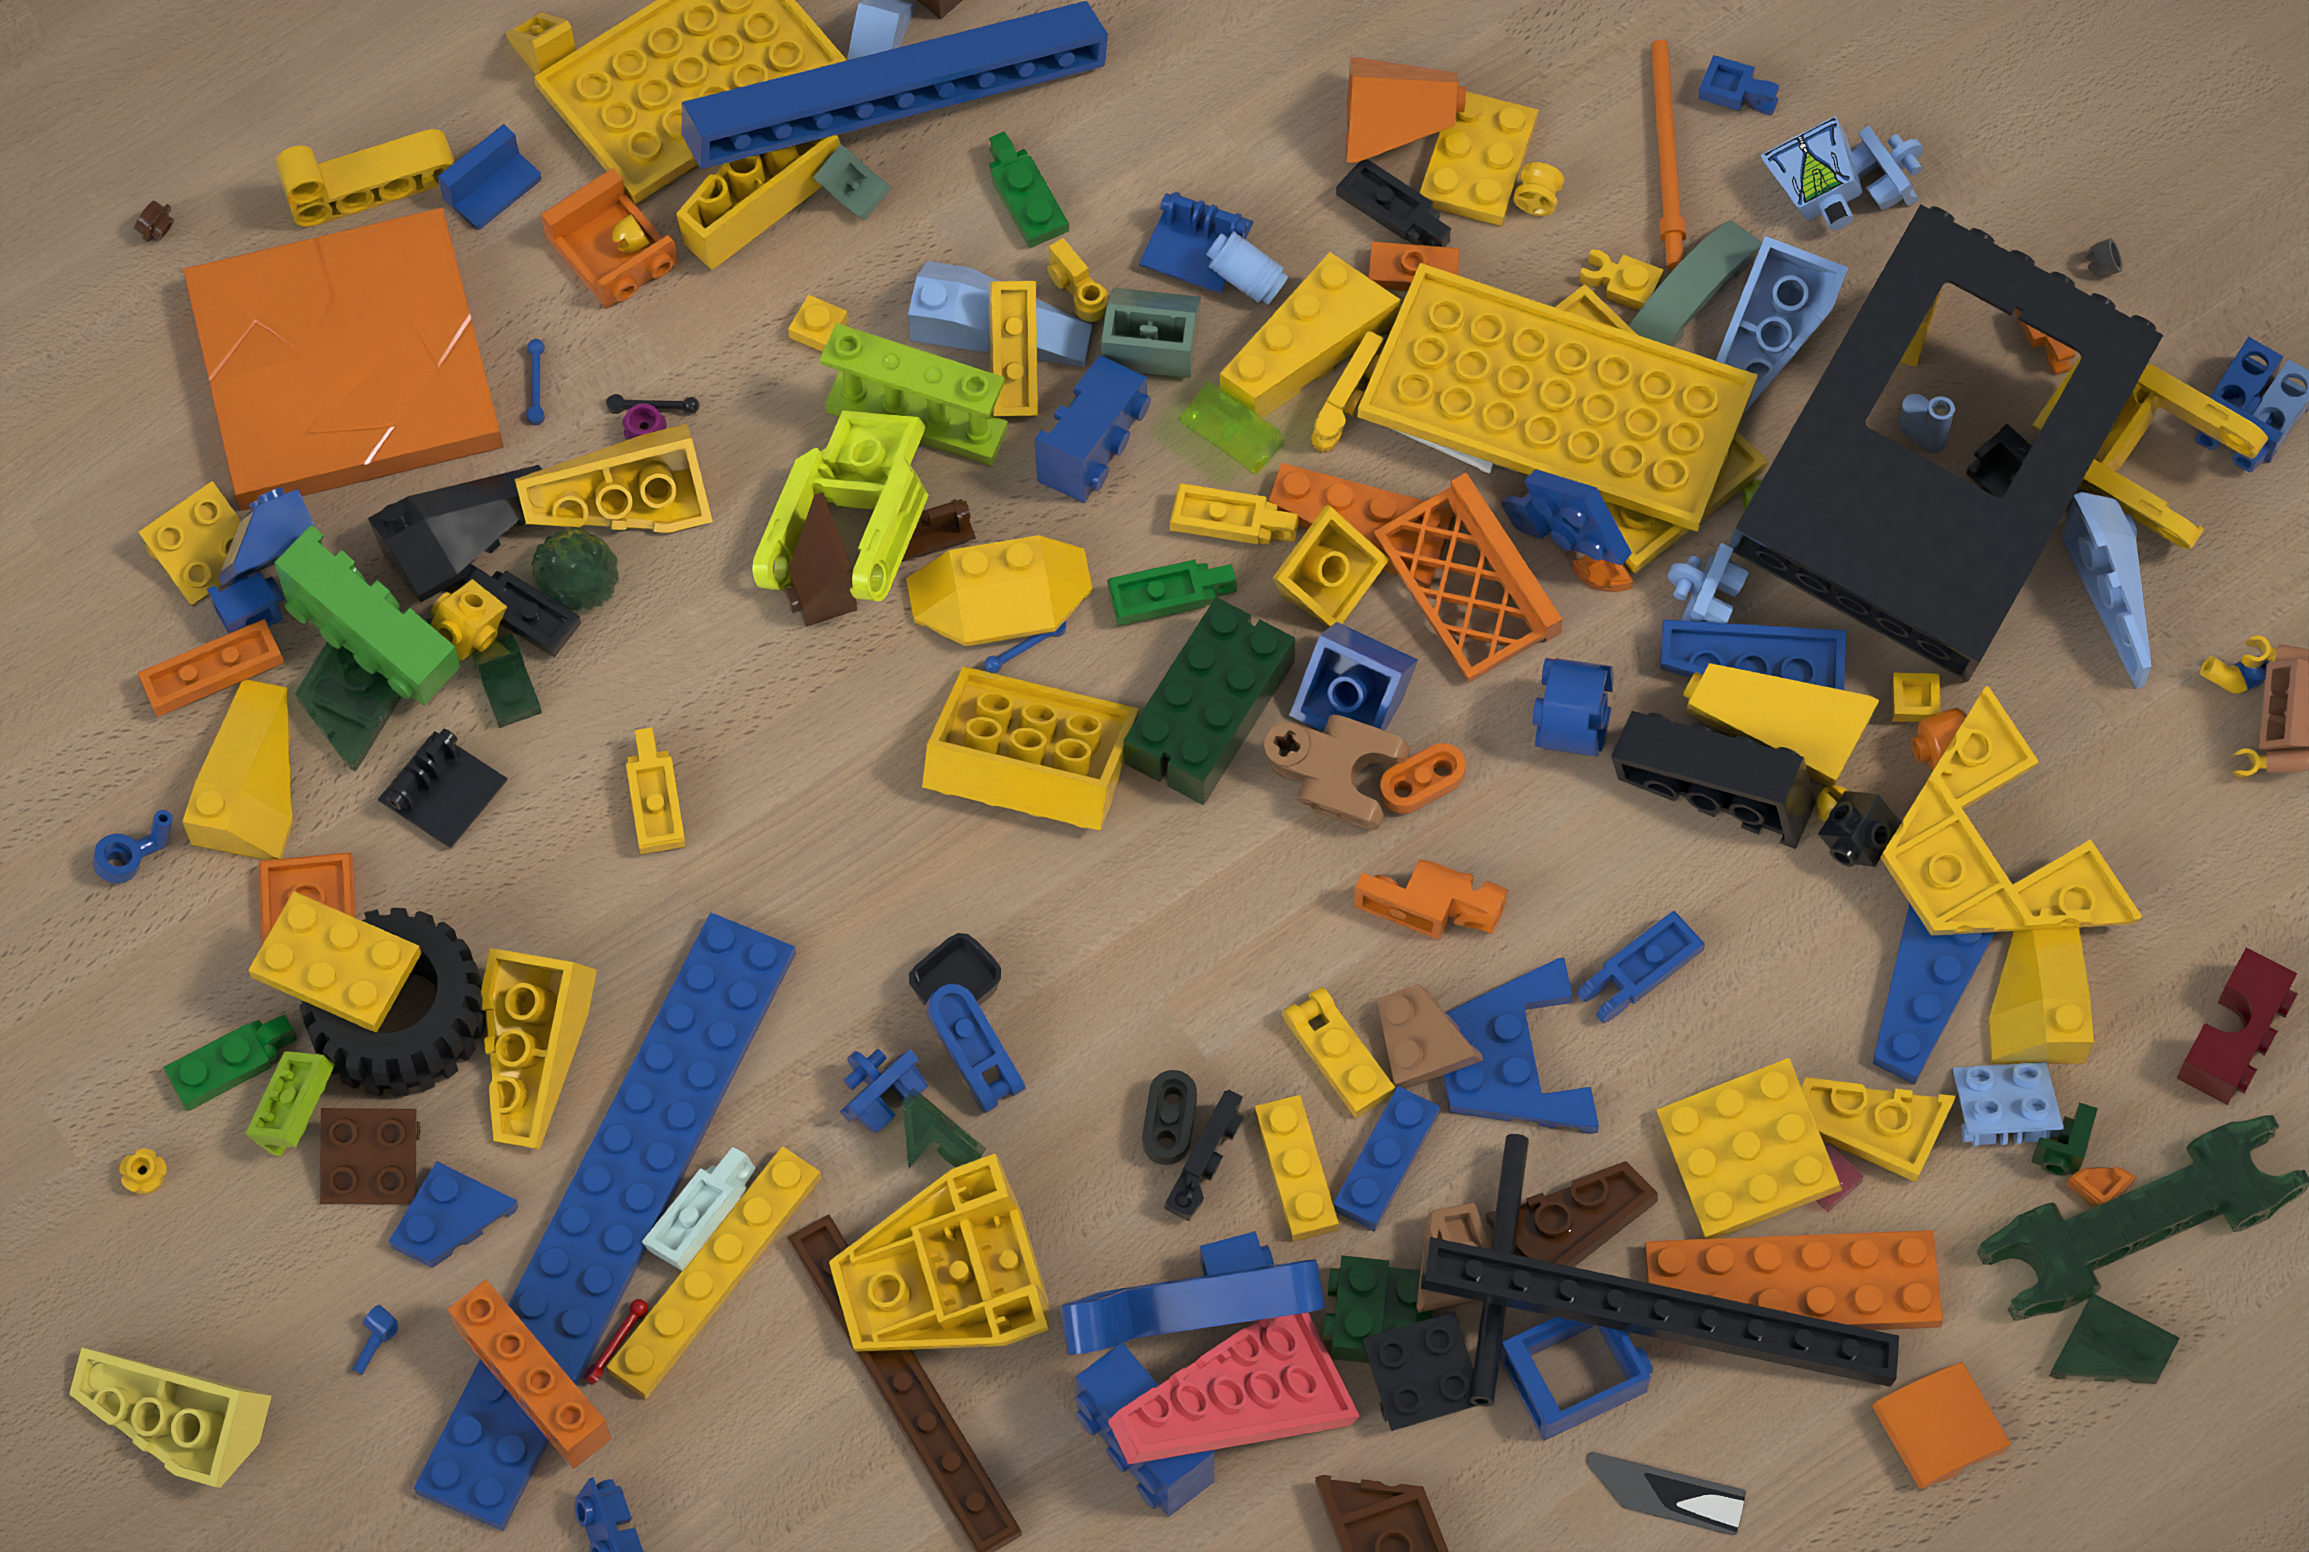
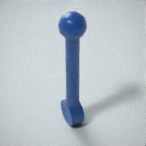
(535, 413)
(993, 663)

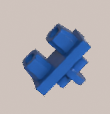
(868, 1105)

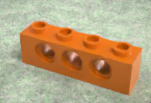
(529, 1374)

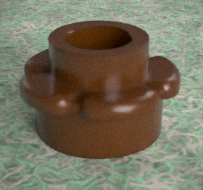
(154, 221)

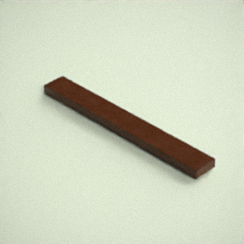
(915, 1408)

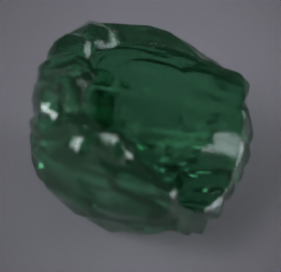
(576, 569)

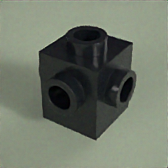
(1859, 829)

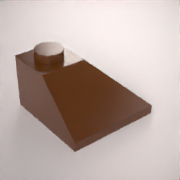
(820, 569)

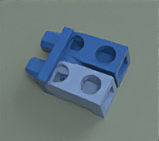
(2274, 412)

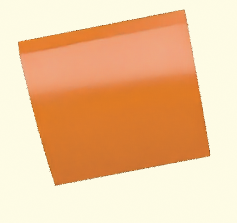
(1941, 1425)

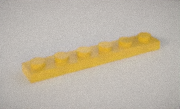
(713, 1272)

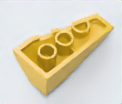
(628, 485)
(246, 779)

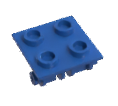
(1185, 236)

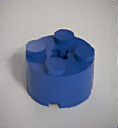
(1575, 708)

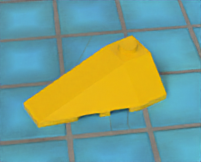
(2042, 1001)
(533, 1029)

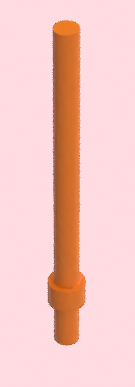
(1672, 224)

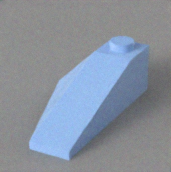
(1779, 310)
(2106, 558)

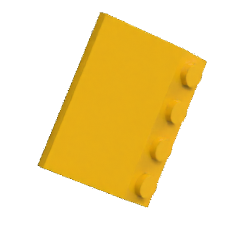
(1028, 748)

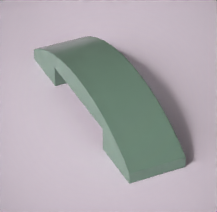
(1695, 282)

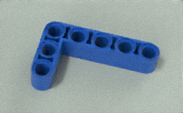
(1190, 1304)

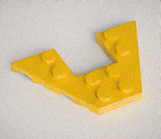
(1953, 873)

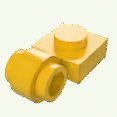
(1071, 272)

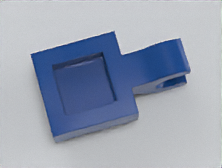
(1733, 82)

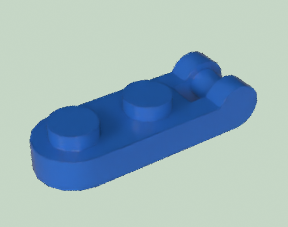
(972, 1044)

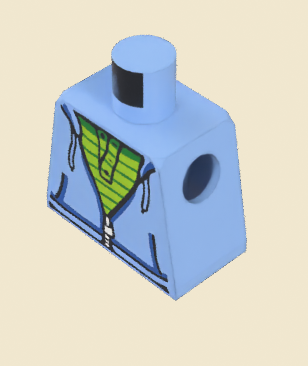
(1818, 173)

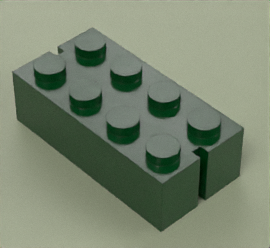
(1209, 700)

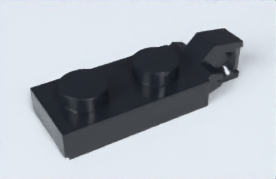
(1393, 205)
(528, 610)
(1204, 1159)

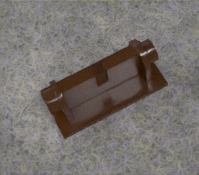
(941, 528)

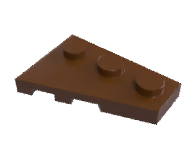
(1582, 1217)

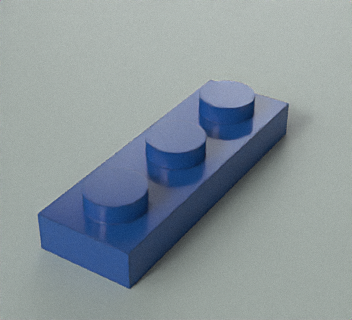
(1386, 1158)

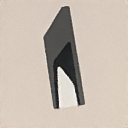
(1670, 1494)

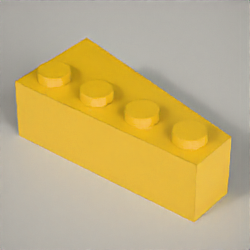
(750, 198)
(1309, 335)

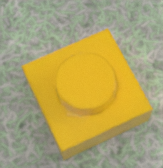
(816, 322)
(1914, 696)

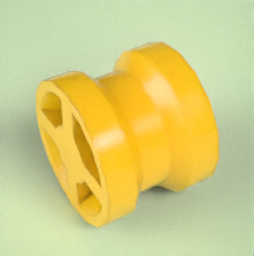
(1538, 189)

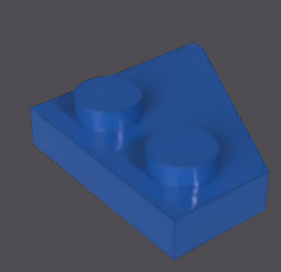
(448, 1214)

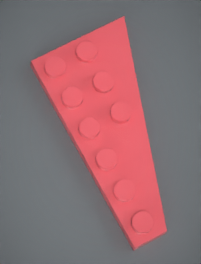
(1244, 1391)

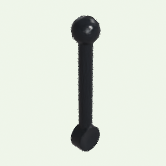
(617, 404)

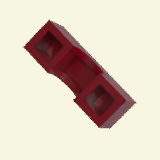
(2222, 1059)

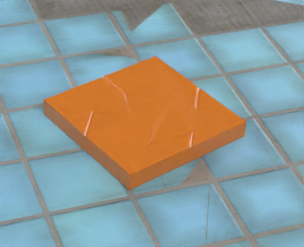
(342, 358)

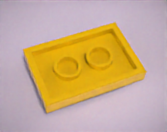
(1480, 159)
(334, 961)

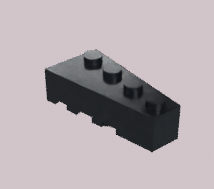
(1717, 773)

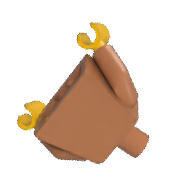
(2284, 709)

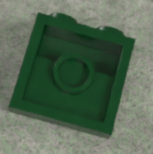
(1369, 1302)

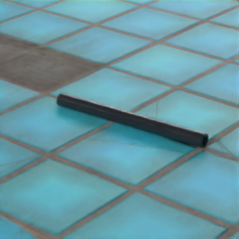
(1502, 1240)

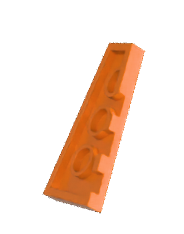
(1362, 506)

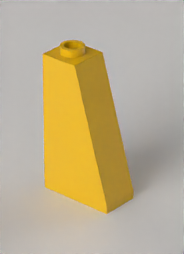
(1783, 712)

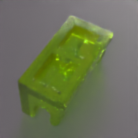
(1232, 428)

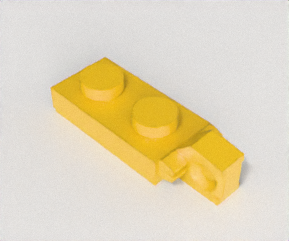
(1230, 516)
(654, 796)

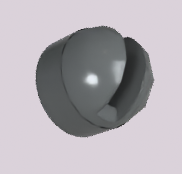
(2104, 258)

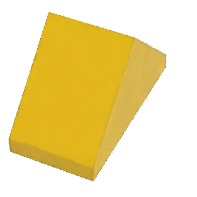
(542, 40)

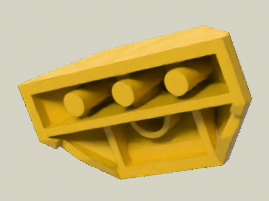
(1000, 589)

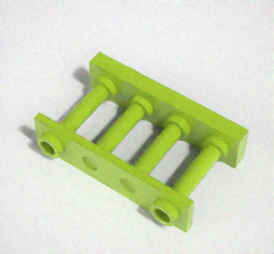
(905, 381)

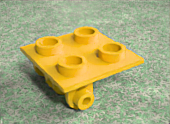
(193, 541)

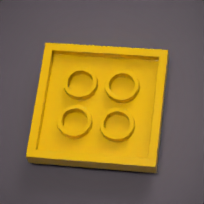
(1748, 1149)

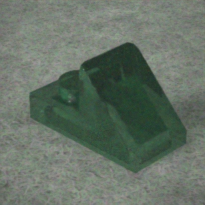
(506, 681)
(928, 1123)

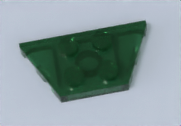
(347, 702)

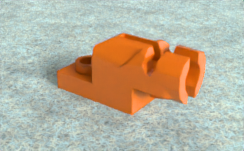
(1431, 899)

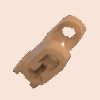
(1330, 764)

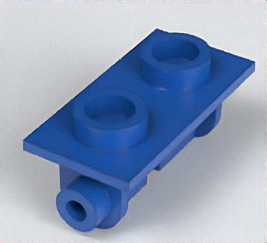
(599, 1511)

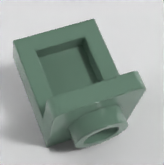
(852, 182)

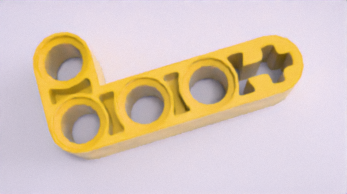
(361, 178)

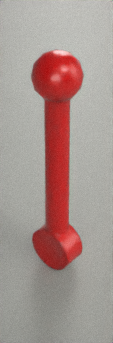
(638, 1309)

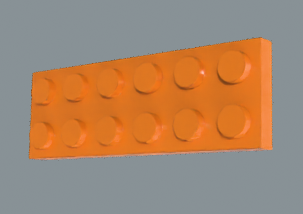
(1838, 1278)

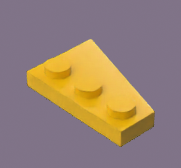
(1878, 1125)

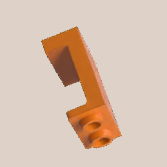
(582, 234)

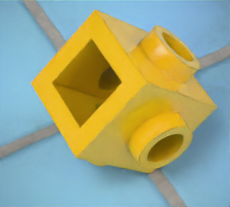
(468, 618)

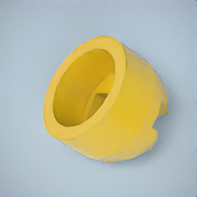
(631, 233)
(1826, 803)

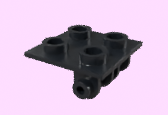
(442, 788)
(1421, 1371)

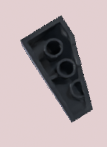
(441, 531)

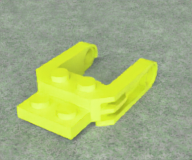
(859, 468)

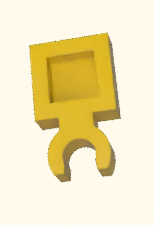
(1627, 282)

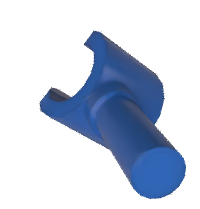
(383, 1327)

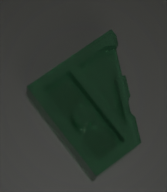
(2114, 1346)

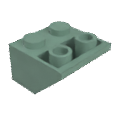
(1151, 331)

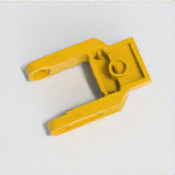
(2155, 391)

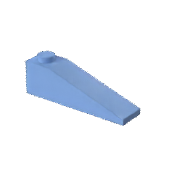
(953, 311)

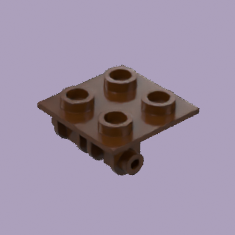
(368, 1155)

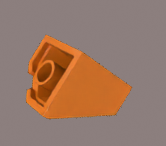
(1397, 105)

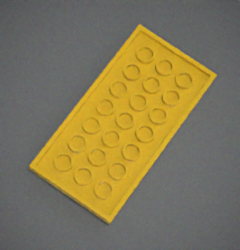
(1558, 395)

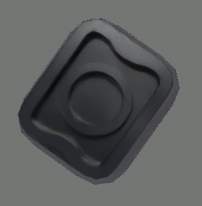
(959, 962)

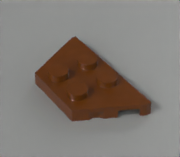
(1380, 1516)

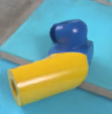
(2235, 677)

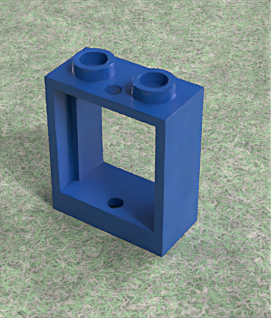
(1536, 1396)

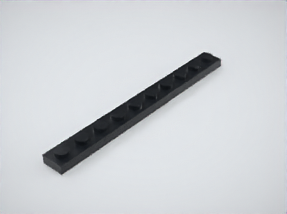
(1660, 1312)

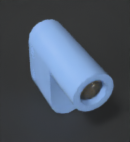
(1927, 420)

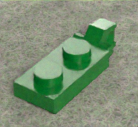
(1025, 192)
(1168, 590)
(228, 1061)

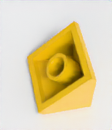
(1329, 569)

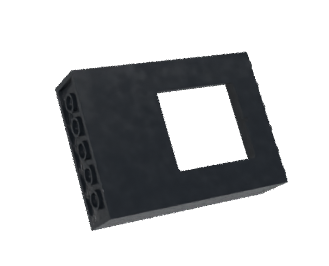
(1897, 533)

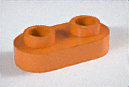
(1420, 779)

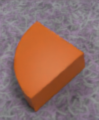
(1602, 574)
(2100, 1184)

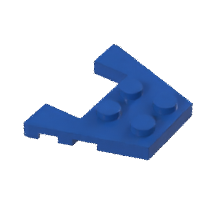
(1507, 1078)

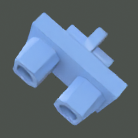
(1894, 184)
(1717, 573)

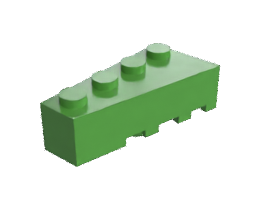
(364, 619)

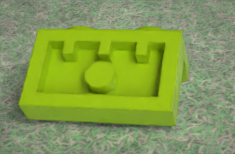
(289, 1101)

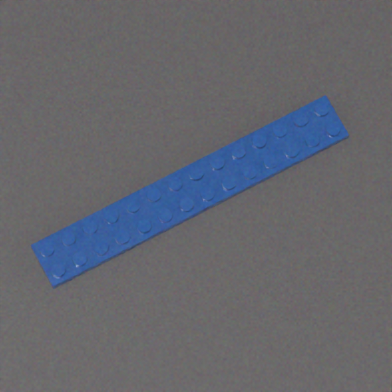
(612, 1207)

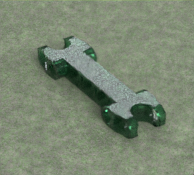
(2071, 1249)

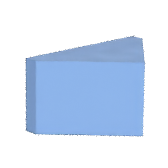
(879, 26)

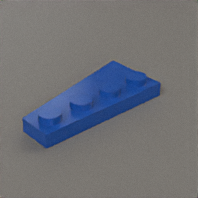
(1776, 651)
(1924, 994)

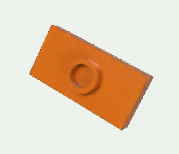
(1396, 264)

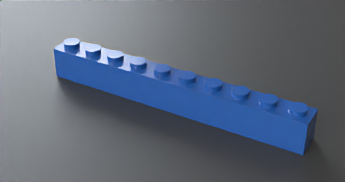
(893, 84)

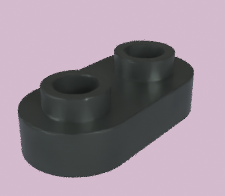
(1169, 1119)

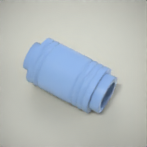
(1246, 267)

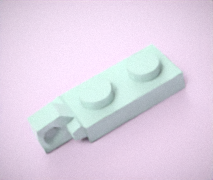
(699, 1209)

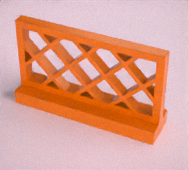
(1506, 567)

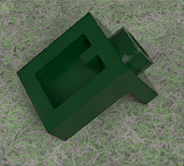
(2070, 1149)

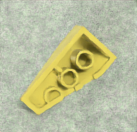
(182, 1419)

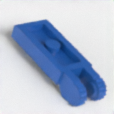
(1643, 965)

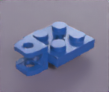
(1571, 513)

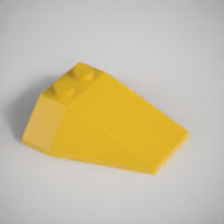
(945, 1269)

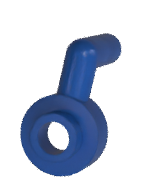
(130, 850)

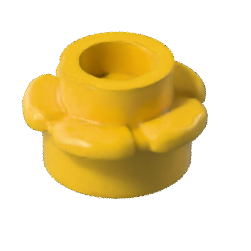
(146, 1182)

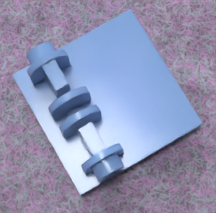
(2007, 1101)

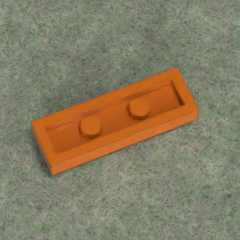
(210, 667)

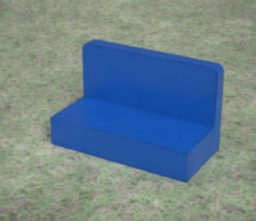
(488, 178)

